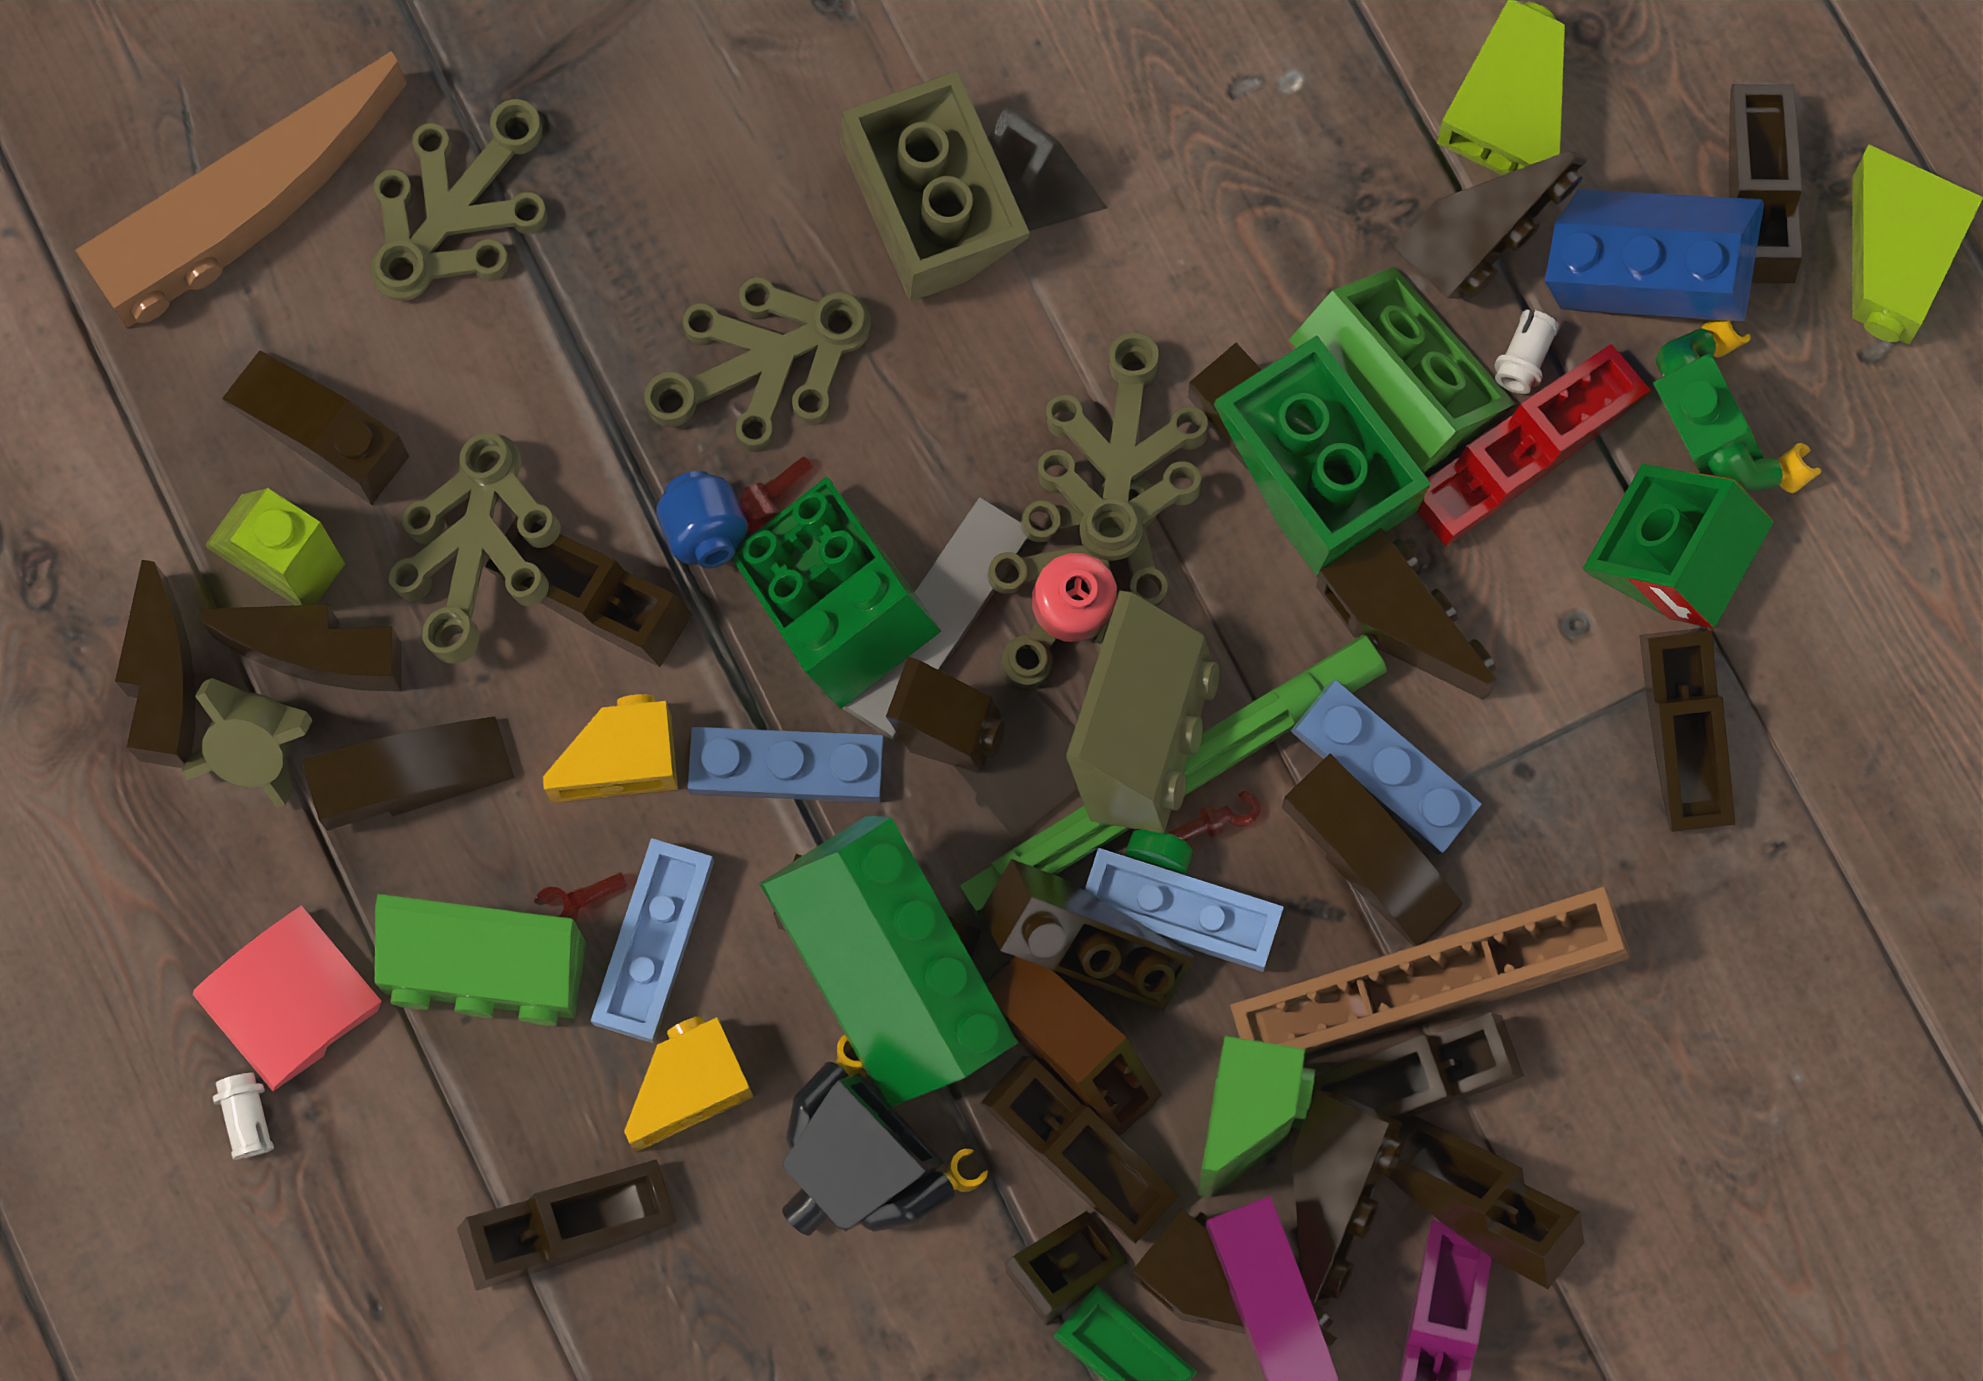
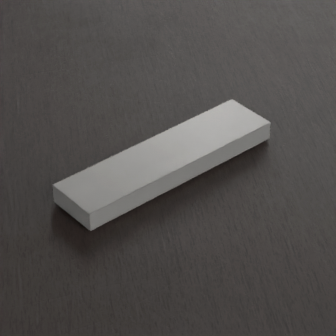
(954, 597)

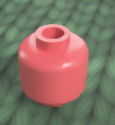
(1071, 618)

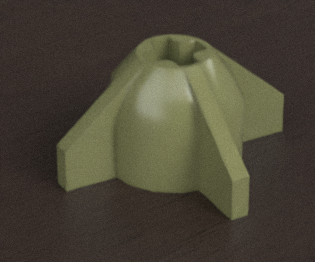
(247, 739)

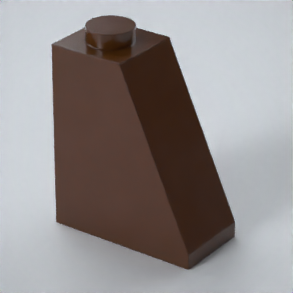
(1073, 1042)

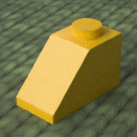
(617, 754)
(686, 1083)

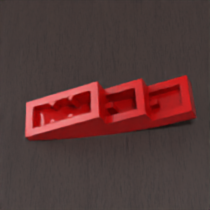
(1531, 443)

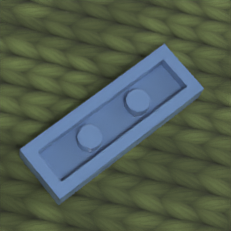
(785, 764)
(1387, 767)

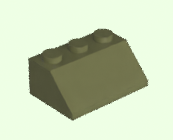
(932, 184)
(1141, 716)

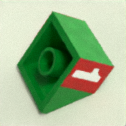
(1680, 543)

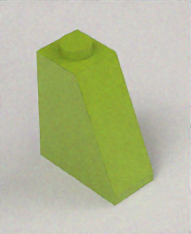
(1512, 94)
(1902, 241)
(278, 546)

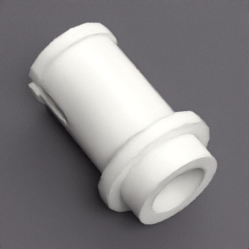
(1521, 364)
(243, 1115)

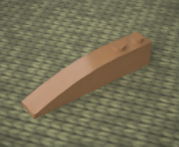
(237, 200)
(1440, 976)

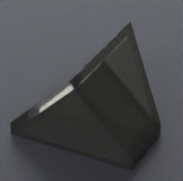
(1040, 172)

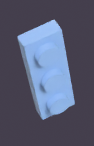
(1187, 909)
(652, 940)

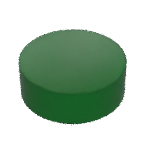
(1160, 850)

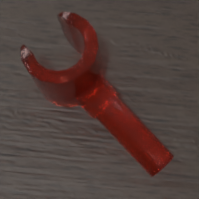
(757, 498)
(580, 897)

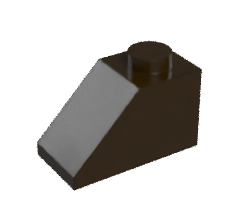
(944, 717)

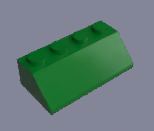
(888, 961)

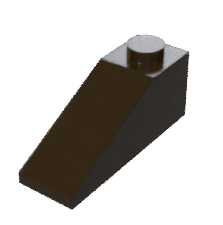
(318, 425)

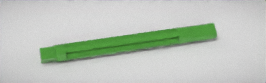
(1219, 750)

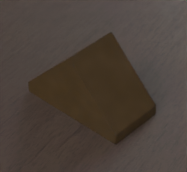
(1064, 1266)

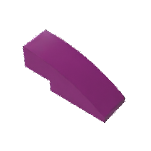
(1270, 1294)
(1446, 1309)

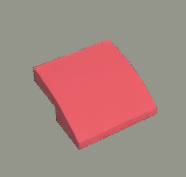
(286, 998)

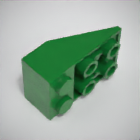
(834, 593)

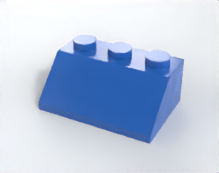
(1655, 254)

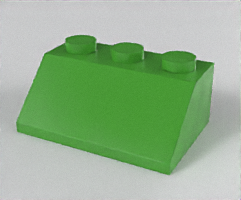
(1407, 366)
(478, 959)
(1253, 1107)

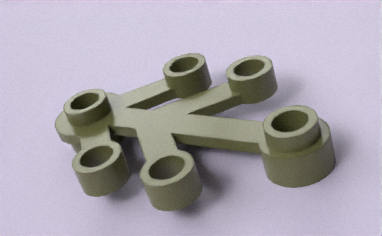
(454, 210)
(767, 356)
(1121, 459)
(470, 540)
(1030, 567)

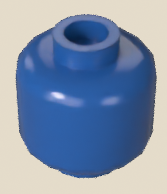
(701, 519)

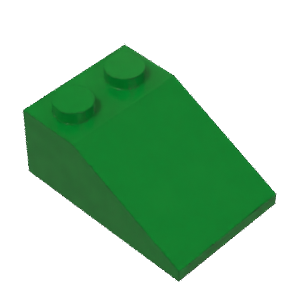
(1320, 454)

